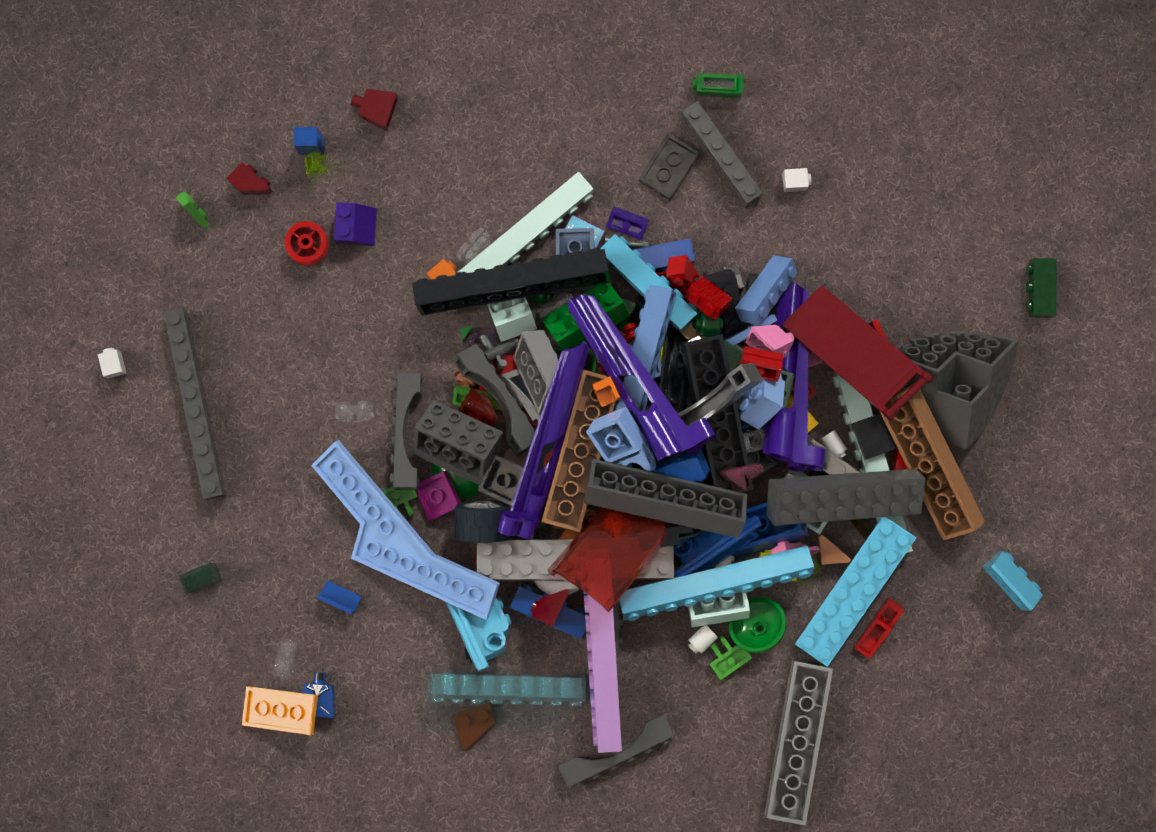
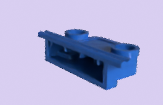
(711, 548)

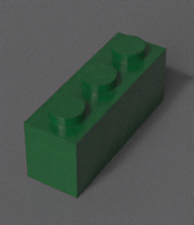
(1041, 287)

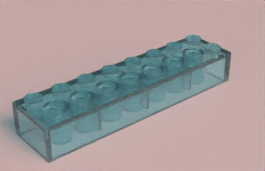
(506, 687)

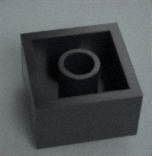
(501, 479)

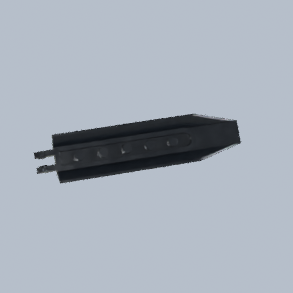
(673, 373)

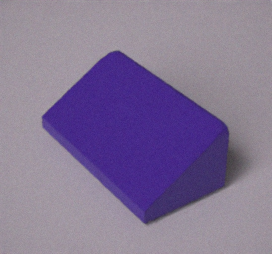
(627, 223)

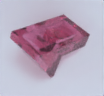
(737, 475)

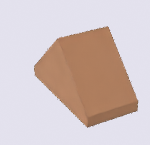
(830, 553)

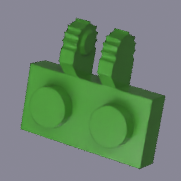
(191, 206)
(401, 497)
(730, 660)

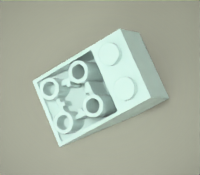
(512, 318)

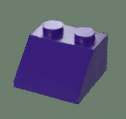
(355, 224)

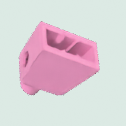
(770, 339)

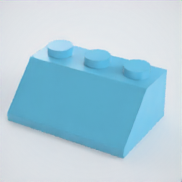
(1013, 581)

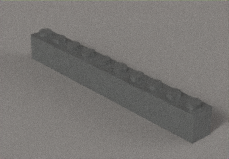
(195, 404)

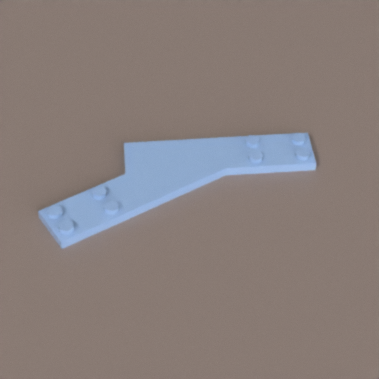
(392, 544)

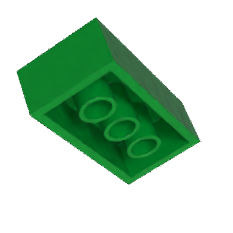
(565, 329)

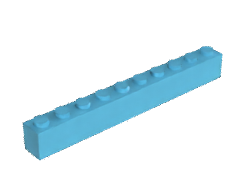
(715, 583)

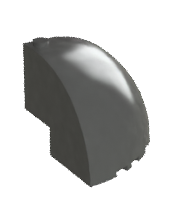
(966, 381)

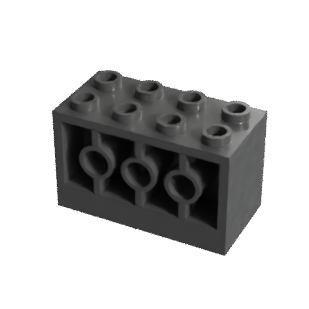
(456, 441)

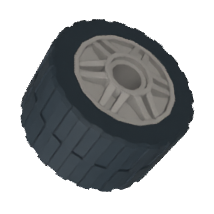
(480, 521)

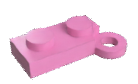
(785, 545)

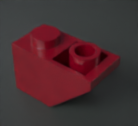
(247, 182)

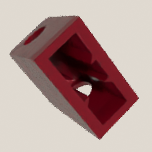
(376, 107)

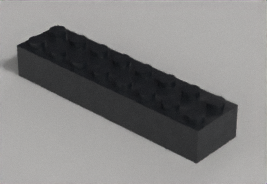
(705, 369)

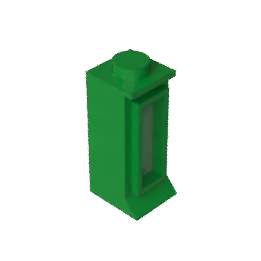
(718, 85)

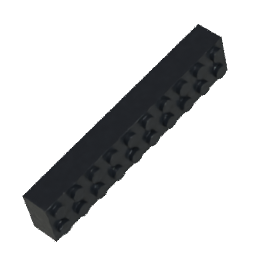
(511, 281)

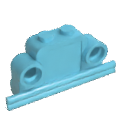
(482, 637)

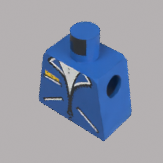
(325, 694)

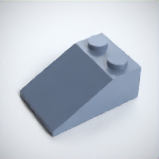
(575, 240)

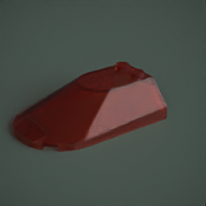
(609, 554)

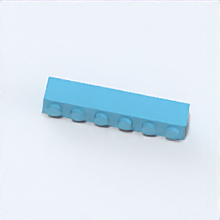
(642, 275)

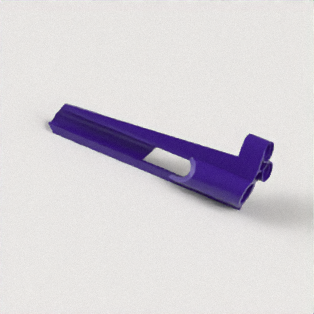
(661, 423)
(788, 429)
(535, 487)

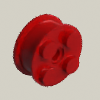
(306, 254)

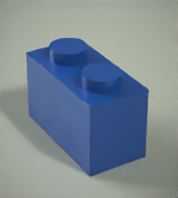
(308, 140)

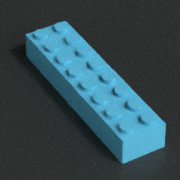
(855, 590)

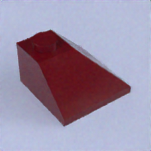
(549, 607)

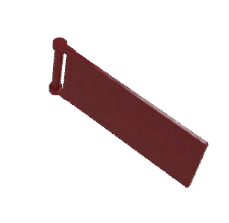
(855, 351)

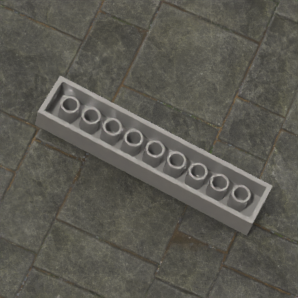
(531, 558)

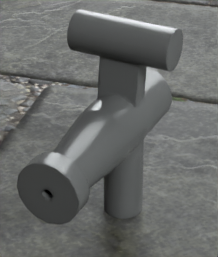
(496, 352)

